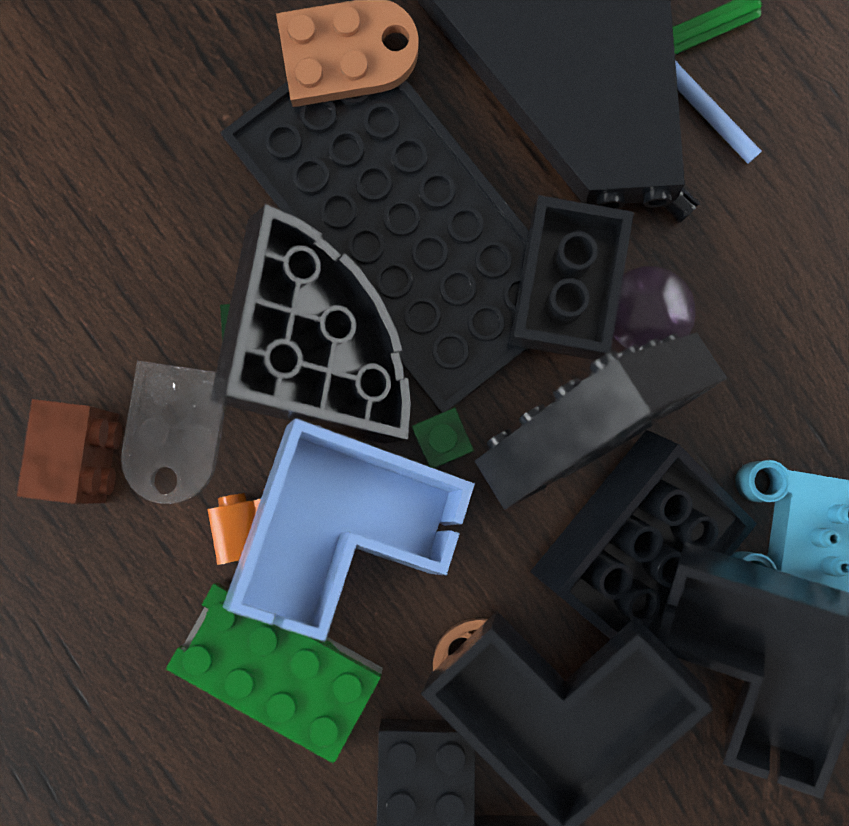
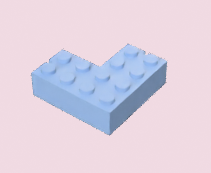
(323, 505)

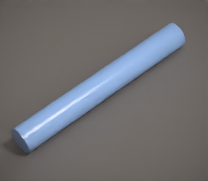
(715, 116)

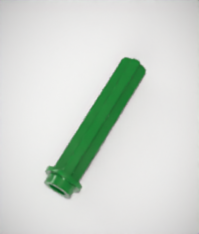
(714, 23)

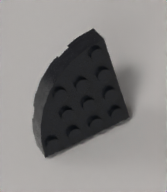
(310, 336)
(598, 414)

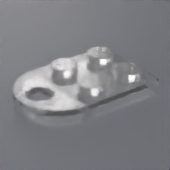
(172, 428)

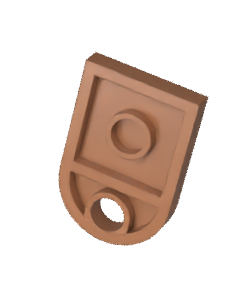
(341, 51)

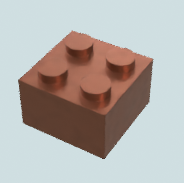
(69, 453)

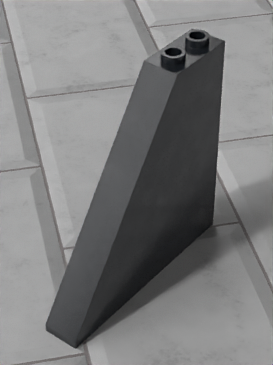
(584, 85)

